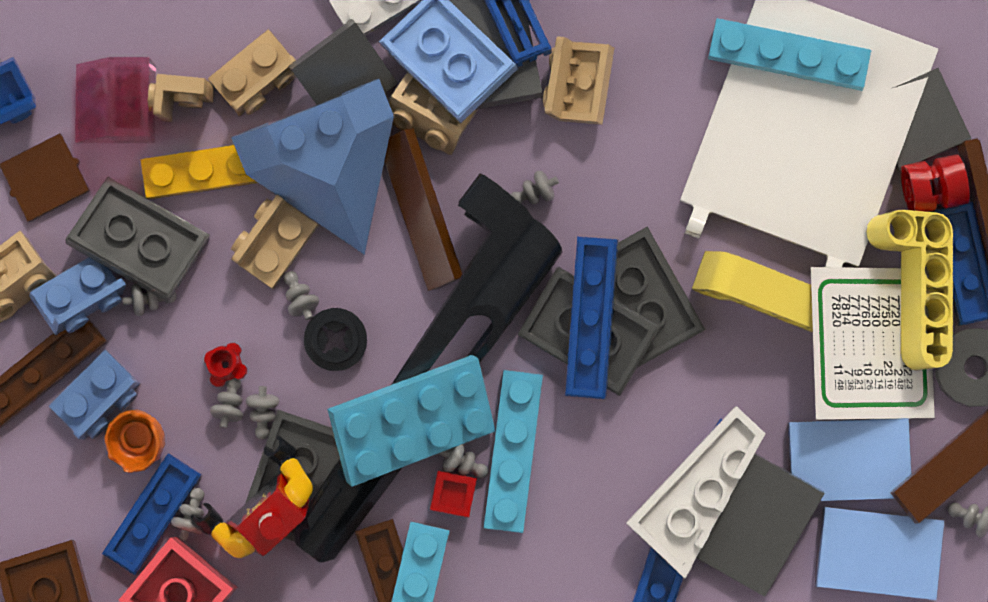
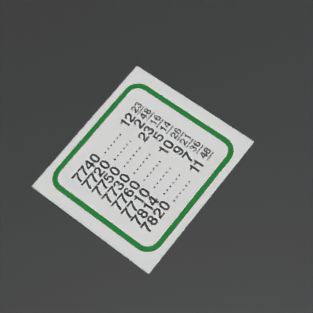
(860, 347)

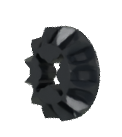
(316, 339)

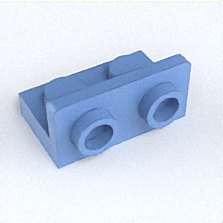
(77, 294)
(95, 396)

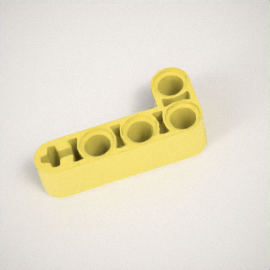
(756, 287)
(919, 348)

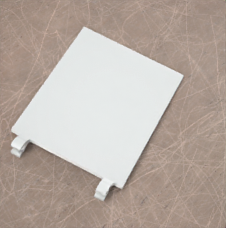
(808, 153)

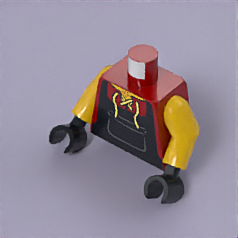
(268, 514)

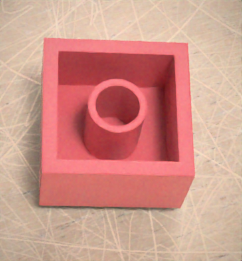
(179, 576)

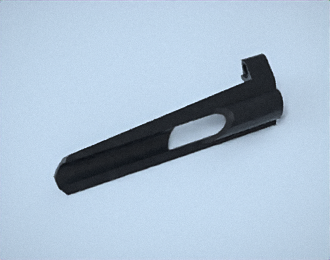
(494, 285)

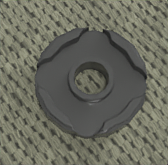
(953, 378)

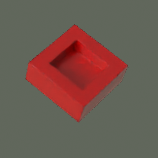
(453, 494)

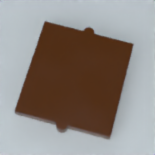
(44, 177)

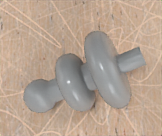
(532, 191)
(298, 294)
(140, 299)
(229, 400)
(262, 415)
(466, 463)
(971, 516)
(186, 523)

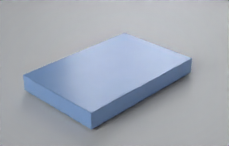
(448, 56)
(851, 456)
(879, 553)

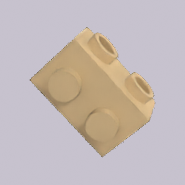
(578, 81)

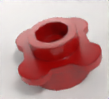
(214, 361)

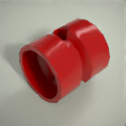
(948, 183)

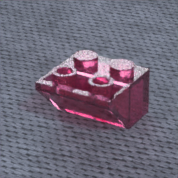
(114, 100)

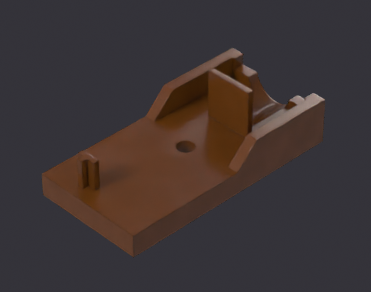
(45, 576)

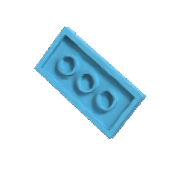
(411, 420)

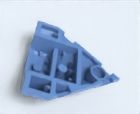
(326, 159)

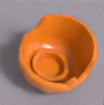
(134, 440)

